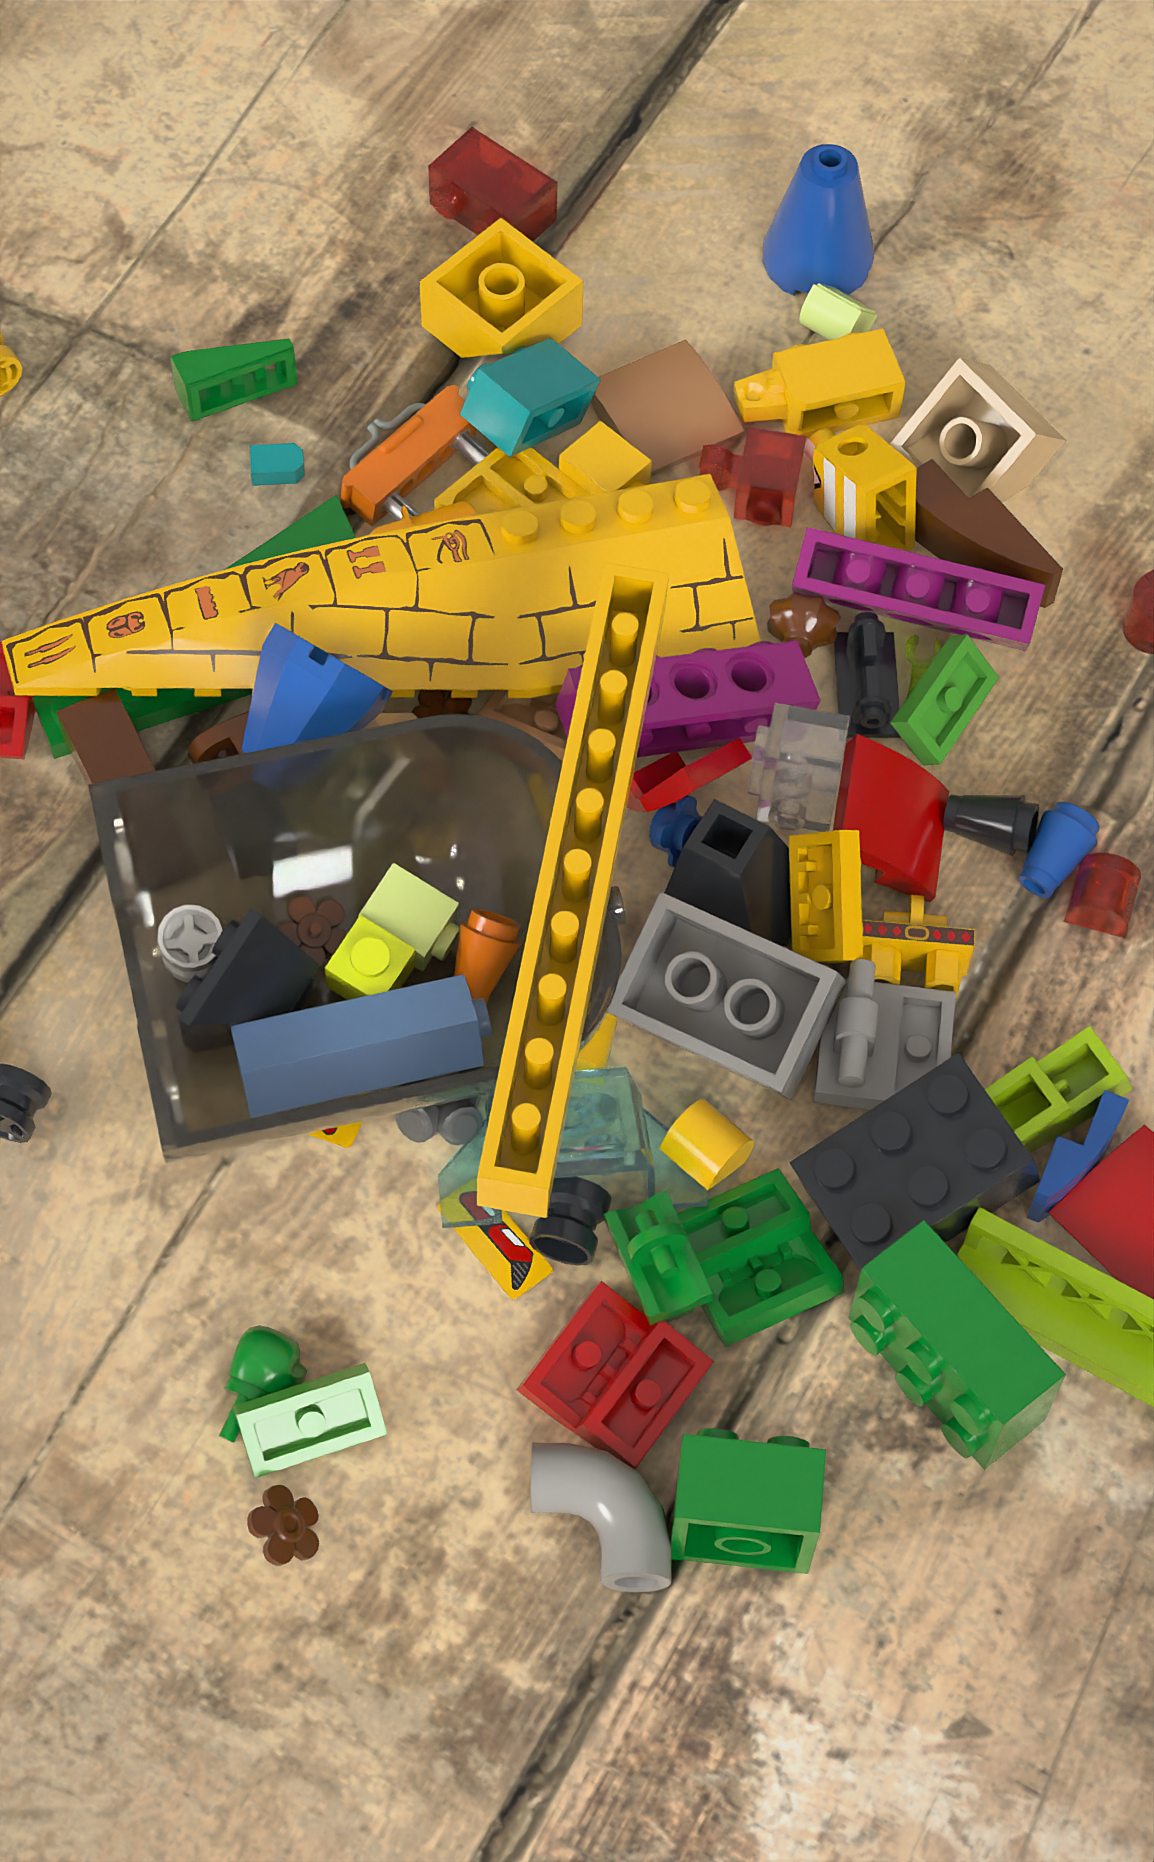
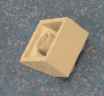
(979, 432)

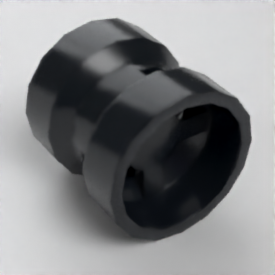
(570, 1223)

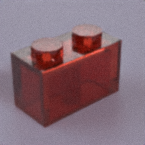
(484, 182)

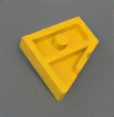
(510, 483)

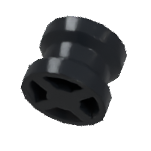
(19, 1100)

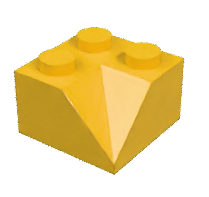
(500, 296)

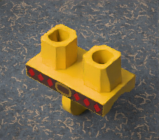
(918, 944)

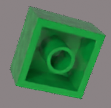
(747, 1501)

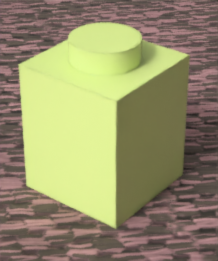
(414, 914)

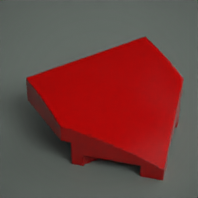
(671, 779)

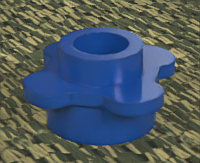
(674, 826)

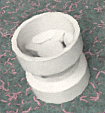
(189, 930)

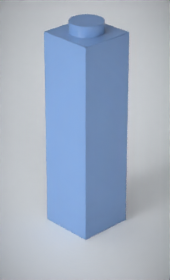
(360, 1045)

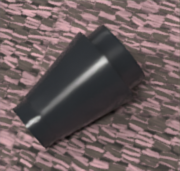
(993, 820)

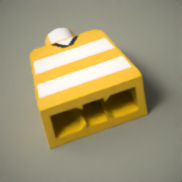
(864, 486)

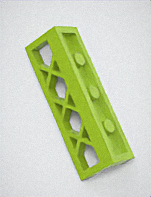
(1066, 1303)

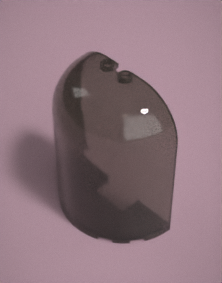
(325, 821)

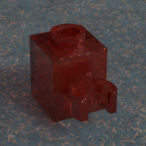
(763, 477)

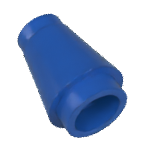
(1058, 848)

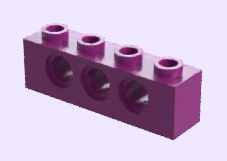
(918, 589)
(712, 695)

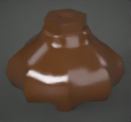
(803, 620)

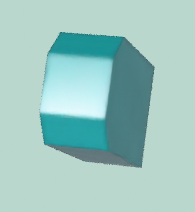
(276, 464)

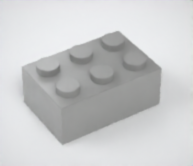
(726, 995)

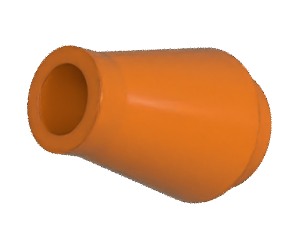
(485, 950)

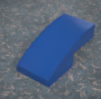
(1073, 1161)

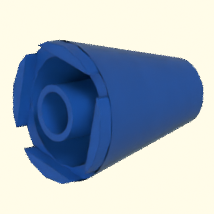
(821, 226)

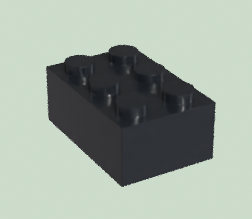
(916, 1158)

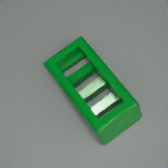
(231, 375)

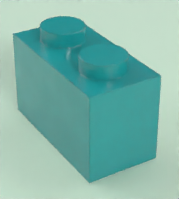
(529, 396)

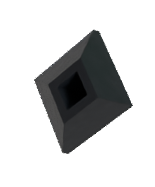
(736, 873)
(253, 979)

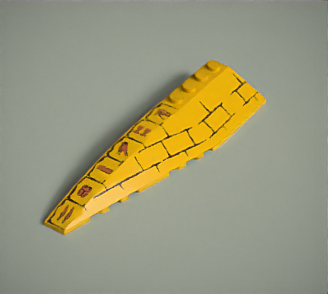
(418, 606)

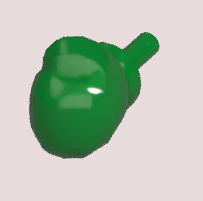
(260, 1366)

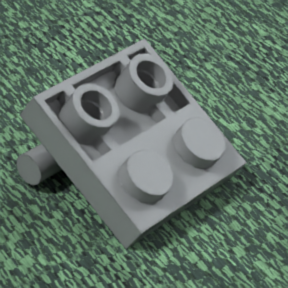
(881, 1039)

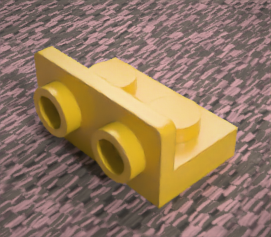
(826, 896)

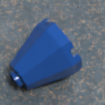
(306, 694)

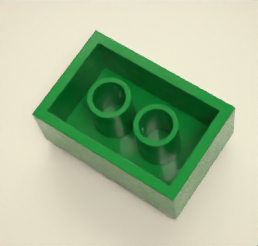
(953, 1346)

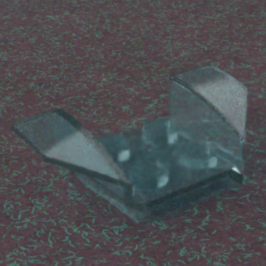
(601, 1136)

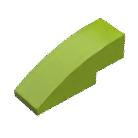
(1059, 1090)

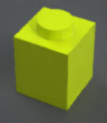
(369, 962)

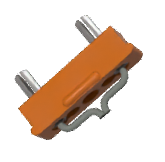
(408, 456)

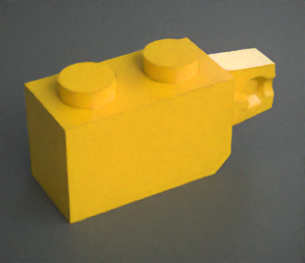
(826, 385)

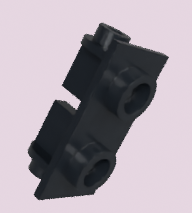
(867, 677)

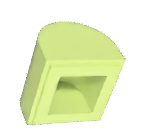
(835, 313)

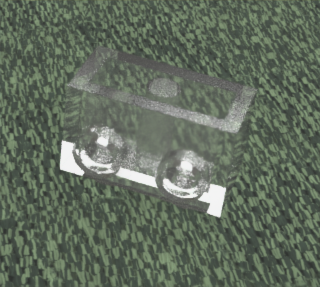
(798, 767)

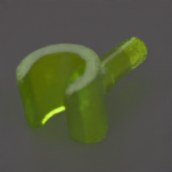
(919, 667)

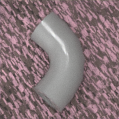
(615, 1502)

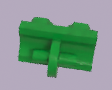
(659, 1258)

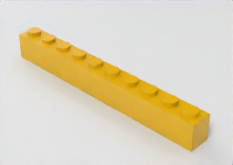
(572, 894)

